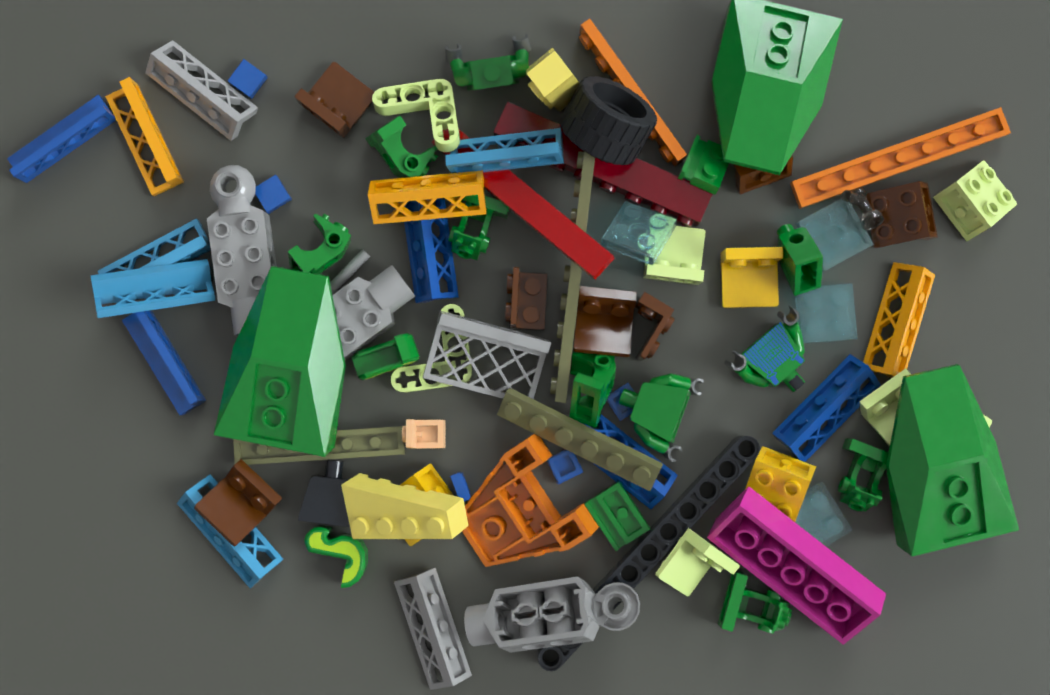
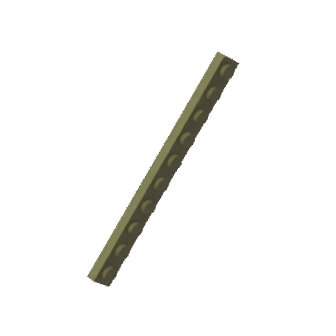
(572, 274)

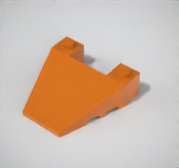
(515, 517)

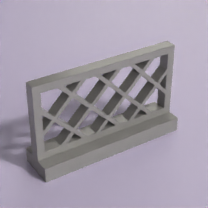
(486, 333)

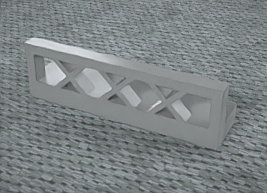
(195, 91)
(436, 628)

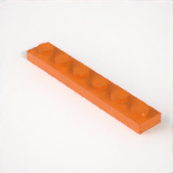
(608, 61)

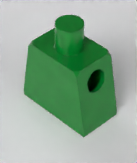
(800, 251)

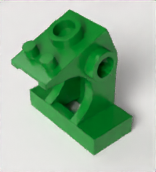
(388, 144)
(470, 246)
(327, 253)
(594, 378)
(869, 459)
(775, 610)

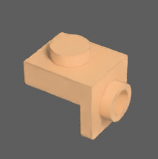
(424, 434)

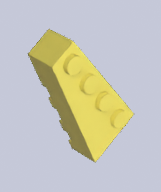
(552, 80)
(400, 512)

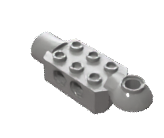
(239, 243)
(368, 308)
(549, 614)

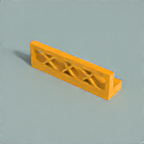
(150, 135)
(423, 188)
(908, 319)

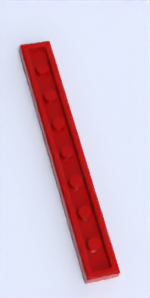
(544, 218)

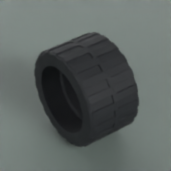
(608, 120)

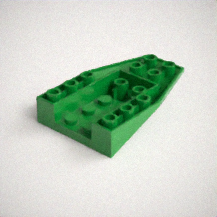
(770, 80)
(286, 367)
(944, 466)

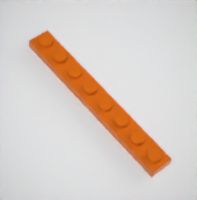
(900, 158)

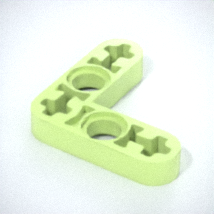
(435, 103)
(442, 367)

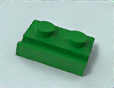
(704, 165)
(617, 515)

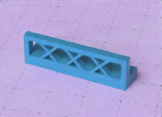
(508, 156)
(182, 252)
(152, 285)
(237, 556)

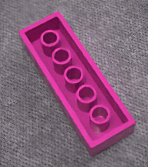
(797, 566)

